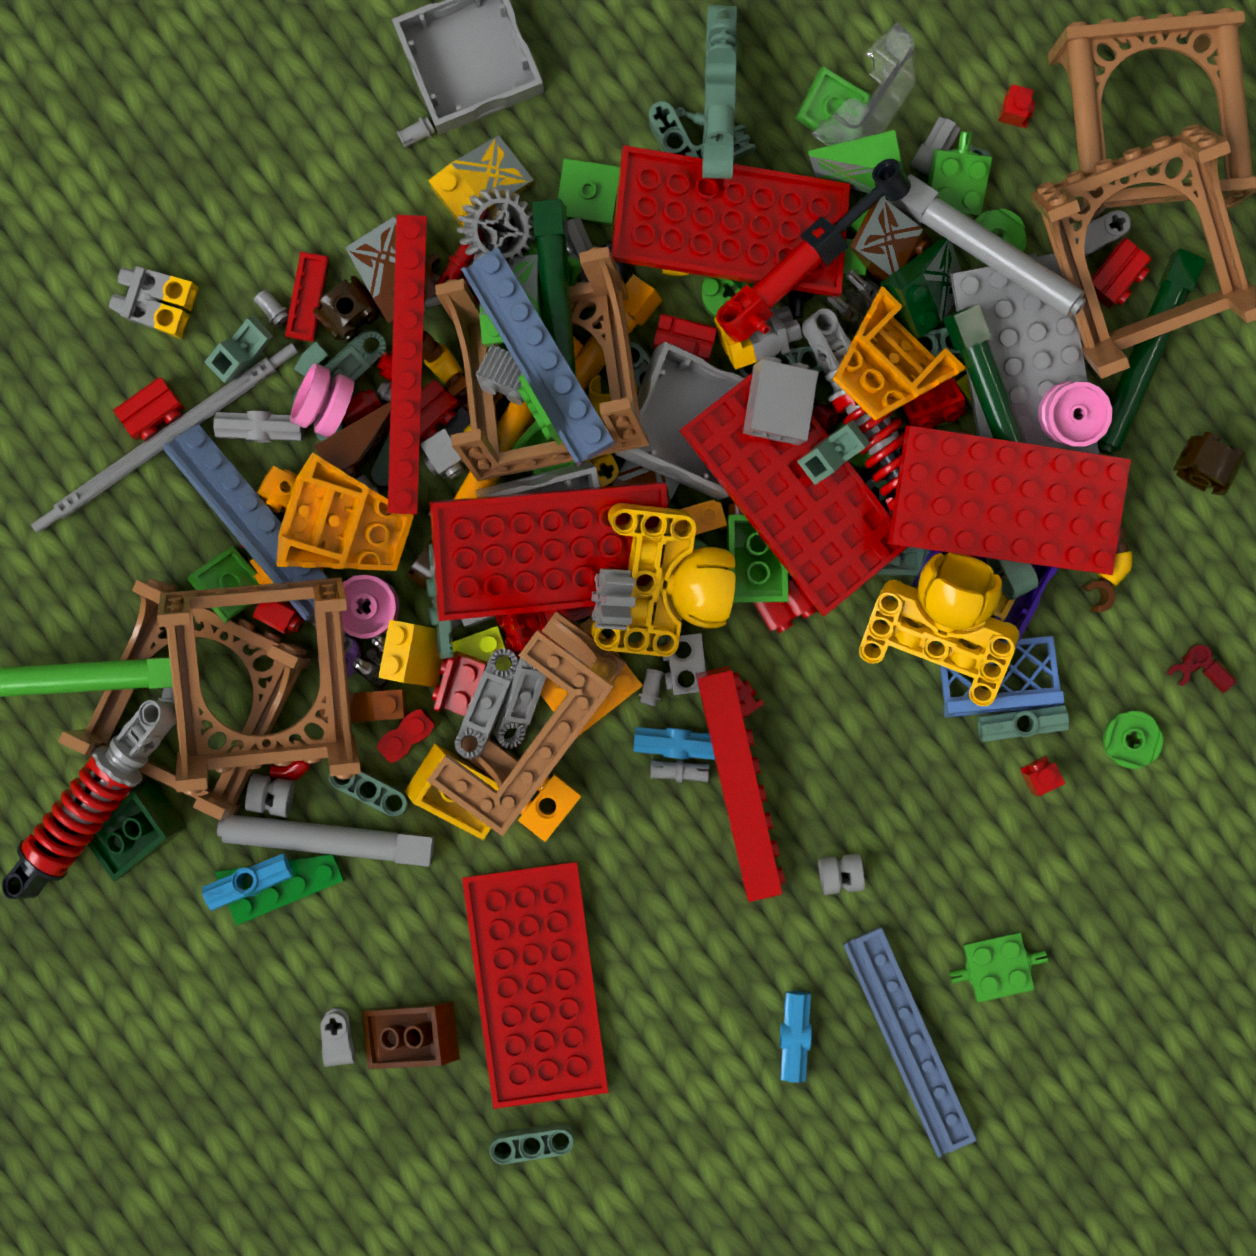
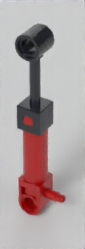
(821, 243)

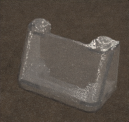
(895, 71)

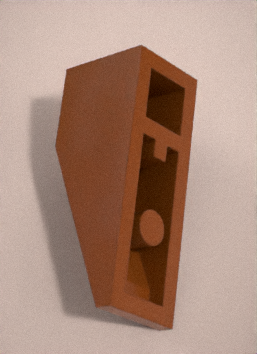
(376, 705)

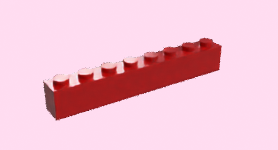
(739, 783)

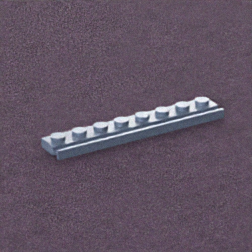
(538, 357)
(237, 507)
(909, 1041)

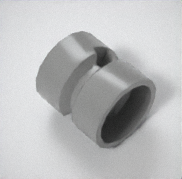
(260, 791)
(830, 874)

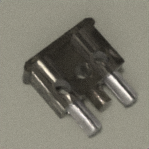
(862, 294)
(370, 663)

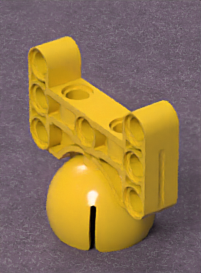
(684, 586)
(948, 612)

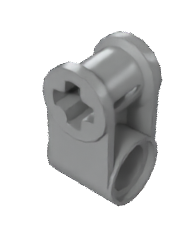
(1100, 233)
(337, 1043)

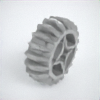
(501, 218)

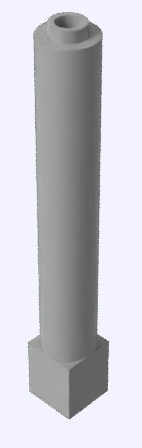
(925, 207)
(328, 839)

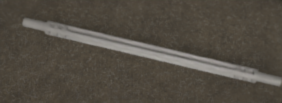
(156, 443)

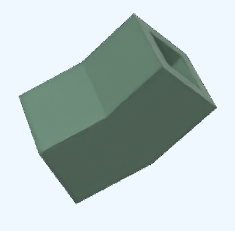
(312, 355)

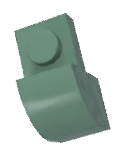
(240, 352)
(833, 452)

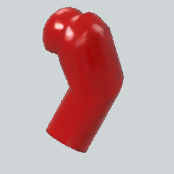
(290, 772)

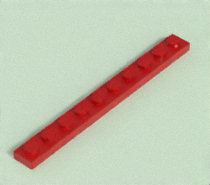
(407, 364)

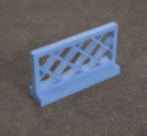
(1009, 700)

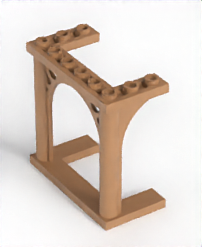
(1207, 32)
(1057, 202)
(604, 290)
(287, 665)
(579, 667)
(195, 754)

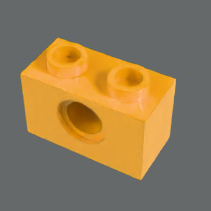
(543, 823)

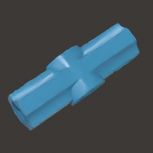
(673, 743)
(231, 890)
(795, 1036)

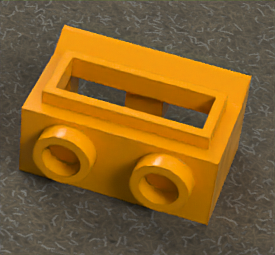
(706, 515)

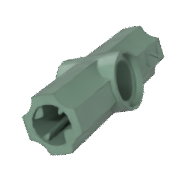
(1040, 721)

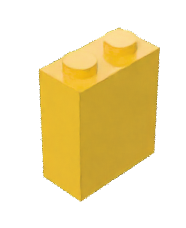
(411, 654)

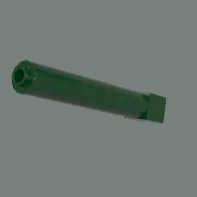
(551, 237)
(1175, 285)
(970, 336)

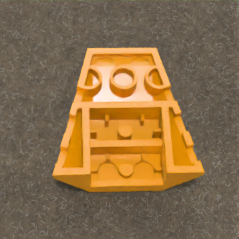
(888, 364)
(339, 523)

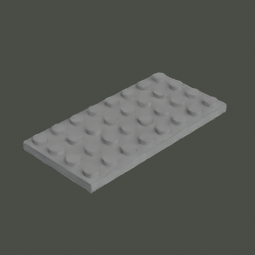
(1029, 342)

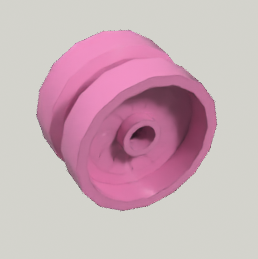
(322, 400)
(1086, 401)
(383, 606)

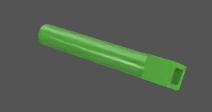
(85, 677)

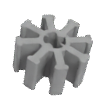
(613, 599)

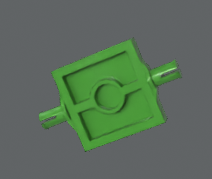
(961, 176)
(998, 967)

